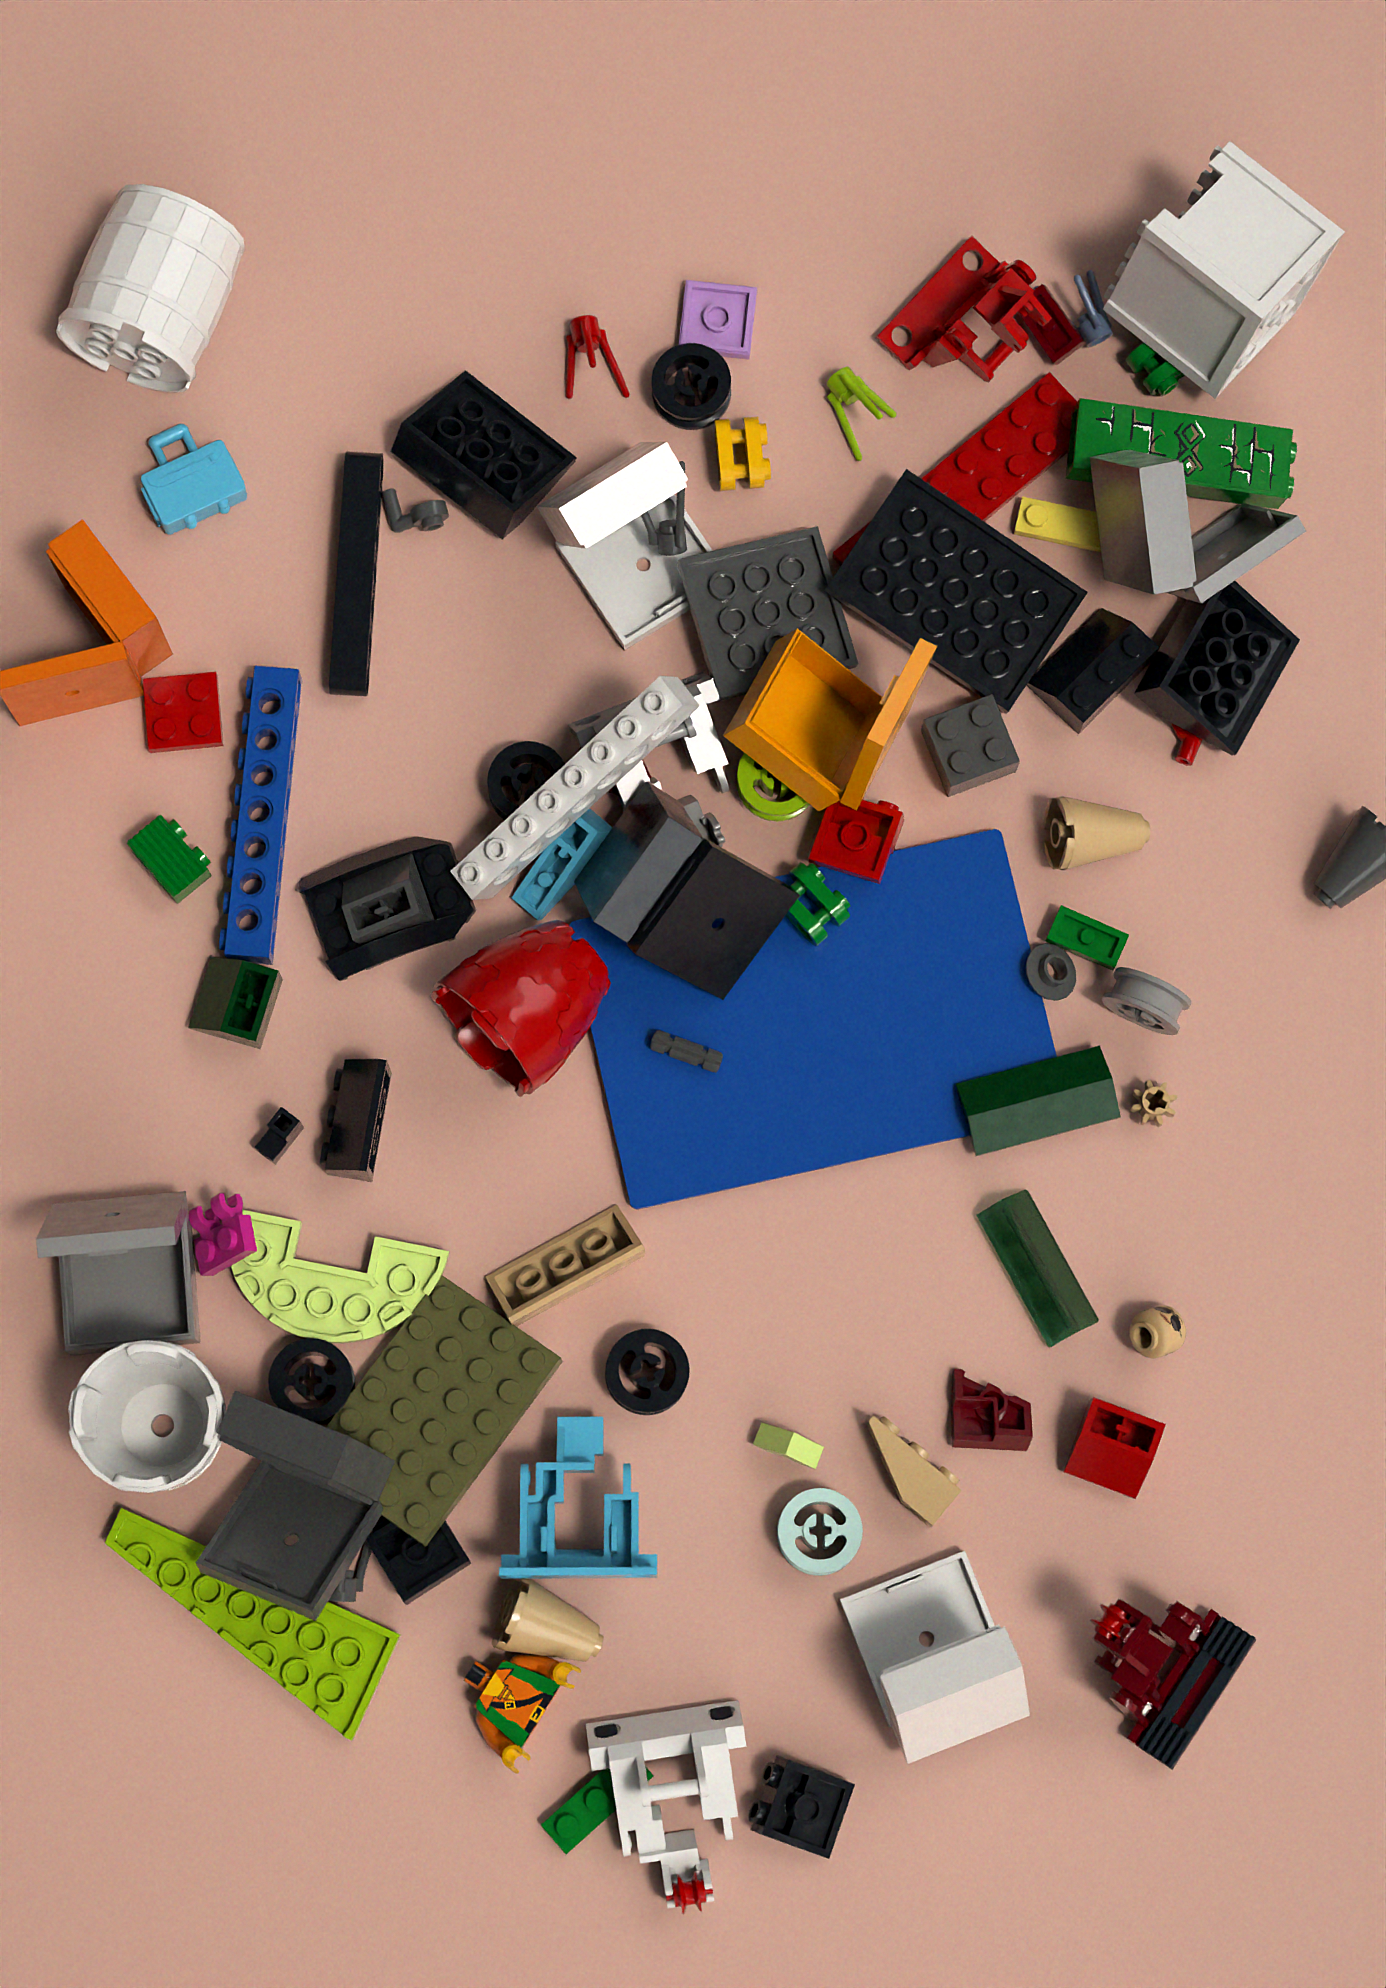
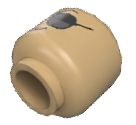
(1157, 1331)

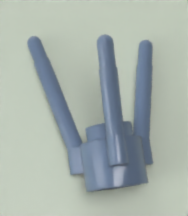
(1094, 324)

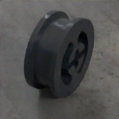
(706, 371)
(503, 773)
(634, 1344)
(281, 1383)

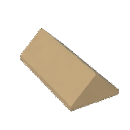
(565, 1265)

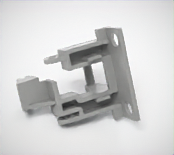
(699, 742)

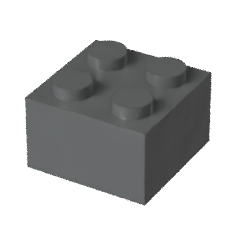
(970, 745)

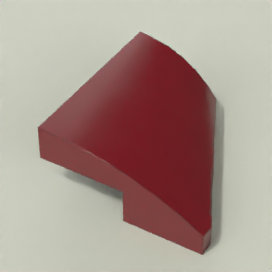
(988, 1417)

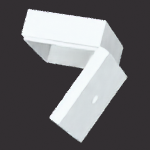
(604, 538)
(958, 1684)

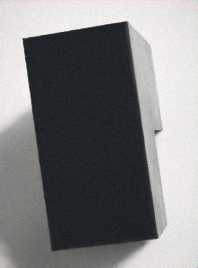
(281, 1134)

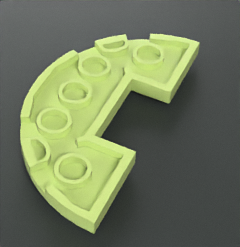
(332, 1300)

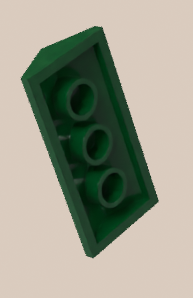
(1038, 1100)

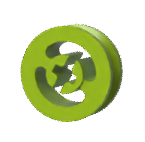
(749, 777)

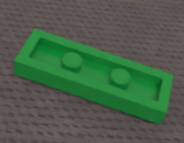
(583, 1811)

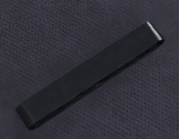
(356, 574)

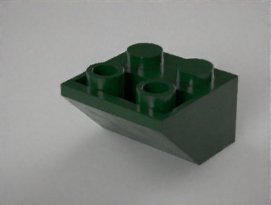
(236, 1001)

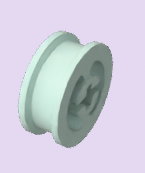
(850, 1531)

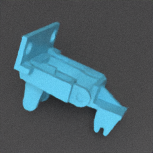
(577, 1445)

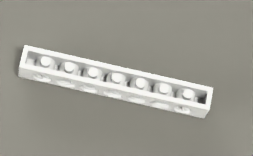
(575, 787)

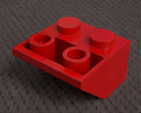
(1114, 1447)

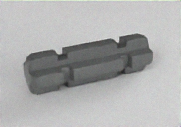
(686, 1051)

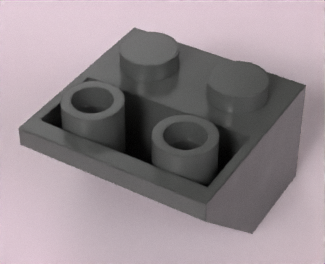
(385, 900)

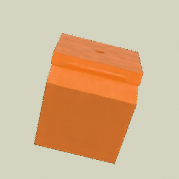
(100, 673)

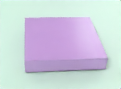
(719, 317)

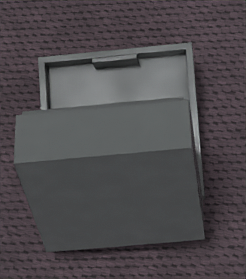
(305, 1486)

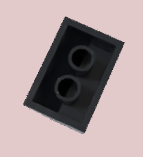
(1093, 668)
(356, 1119)

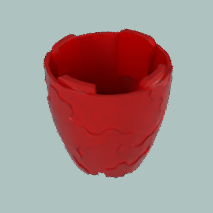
(525, 1002)

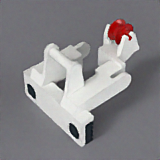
(625, 1747)

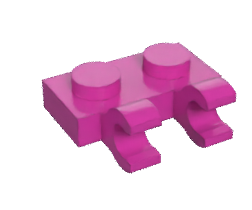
(224, 1243)

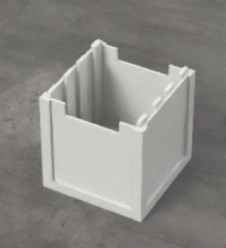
(1224, 272)

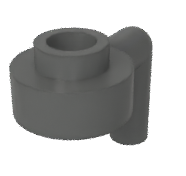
(425, 515)

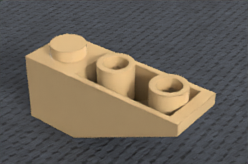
(915, 1480)

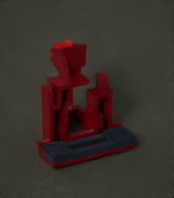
(1209, 1659)

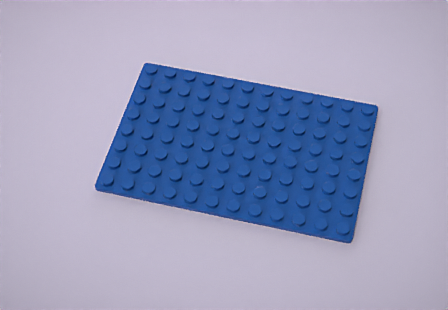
(829, 1043)

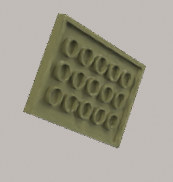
(443, 1403)

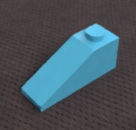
(561, 864)

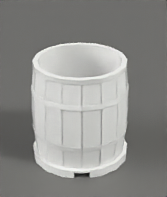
(152, 287)

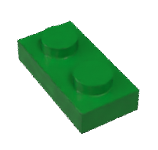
(1087, 937)

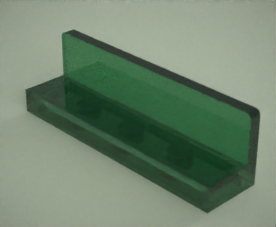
(1037, 1267)

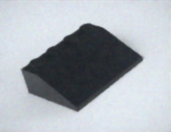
(482, 453)
(1218, 667)

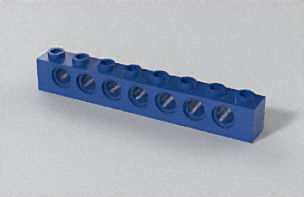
(259, 943)

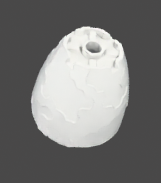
(122, 1398)

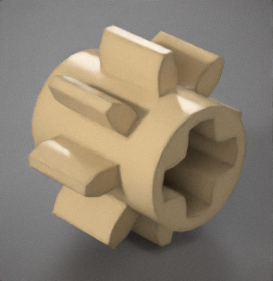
(1163, 1103)

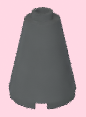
(1355, 863)

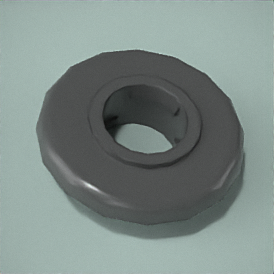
(1040, 978)

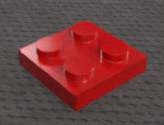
(183, 712)

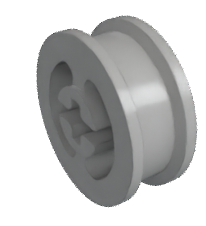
(1146, 1001)

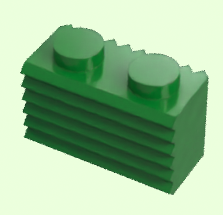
(169, 858)

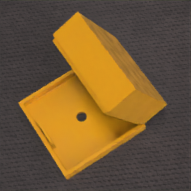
(820, 722)

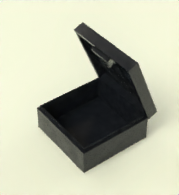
(667, 884)

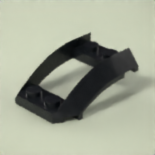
(447, 896)

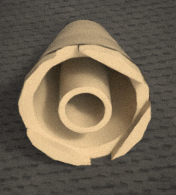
(1090, 832)
(545, 1625)

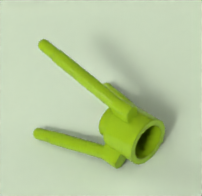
(849, 388)

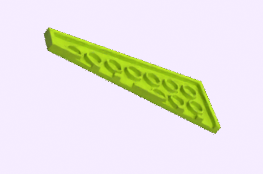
(323, 1662)

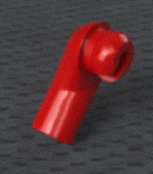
(1188, 747)

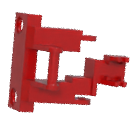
(936, 311)

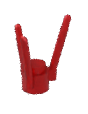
(587, 337)

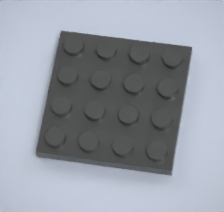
(756, 595)

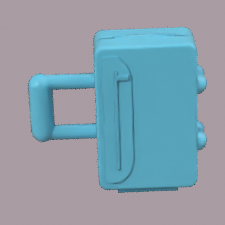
(192, 485)

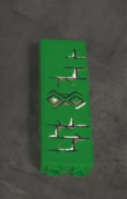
(1218, 455)

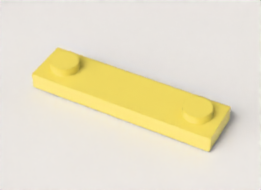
(1058, 524)

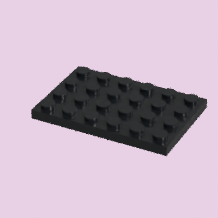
(959, 584)

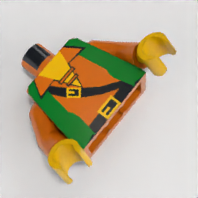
(515, 1700)

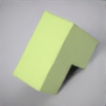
(788, 1445)

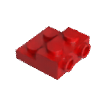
(859, 839)

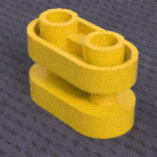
(756, 467)

